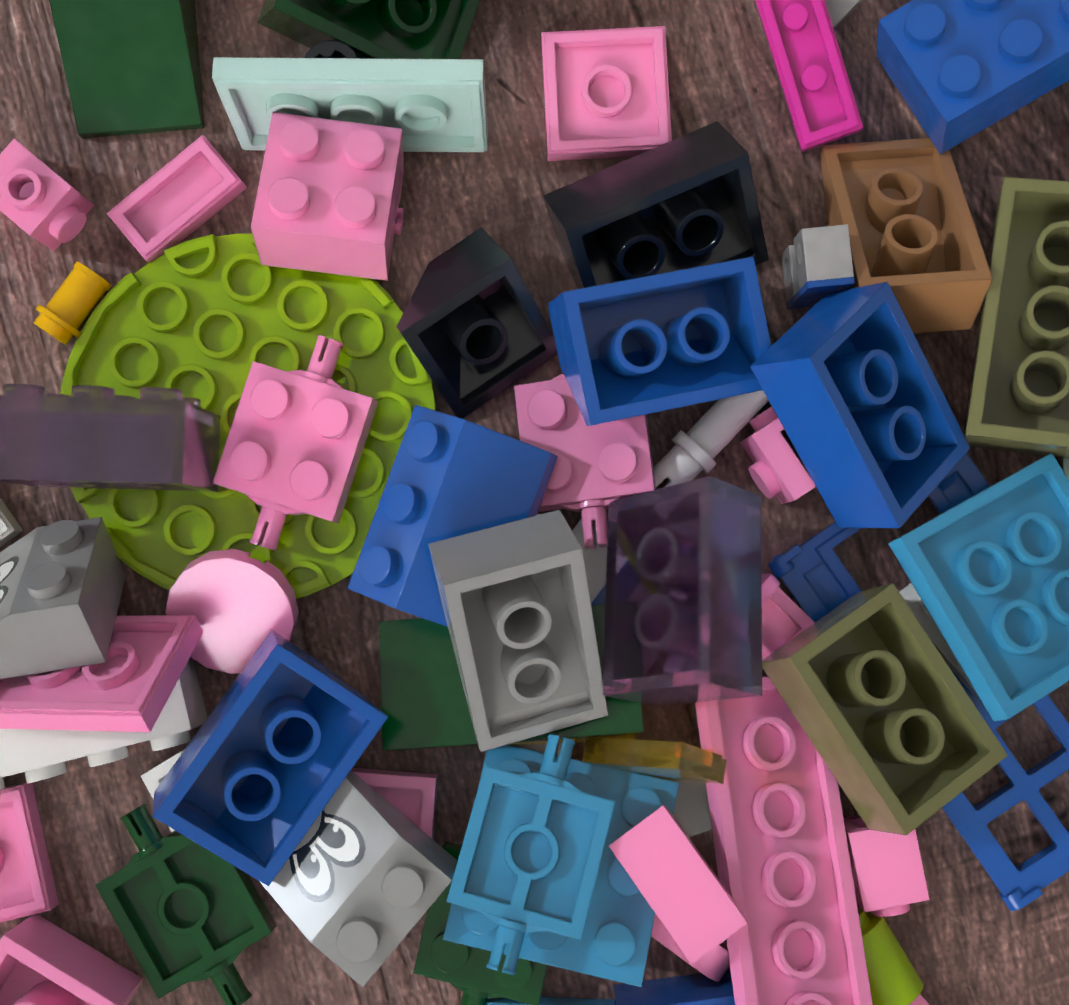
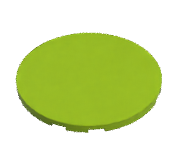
(196, 328)

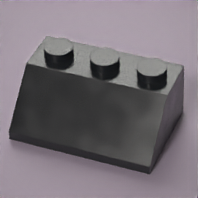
(661, 211)

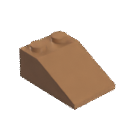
(908, 228)

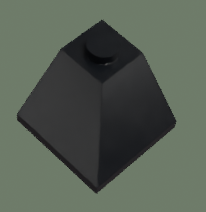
(475, 324)

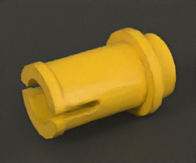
(71, 303)

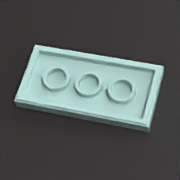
(432, 100)

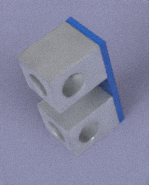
(817, 265)

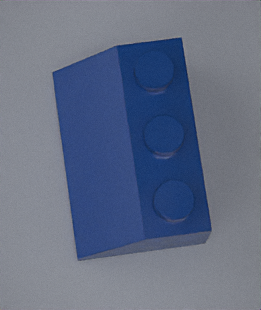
(661, 340)
(443, 485)
(267, 759)

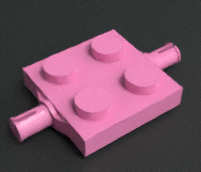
(295, 442)
(592, 461)

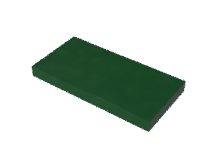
(427, 697)

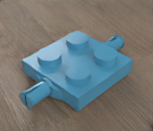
(531, 853)

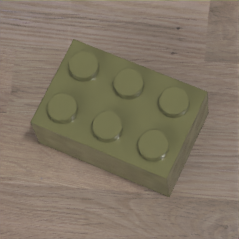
(884, 710)

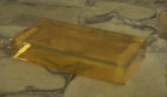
(656, 759)

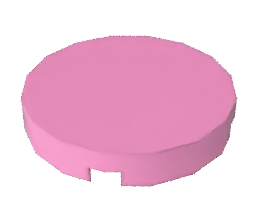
(235, 604)

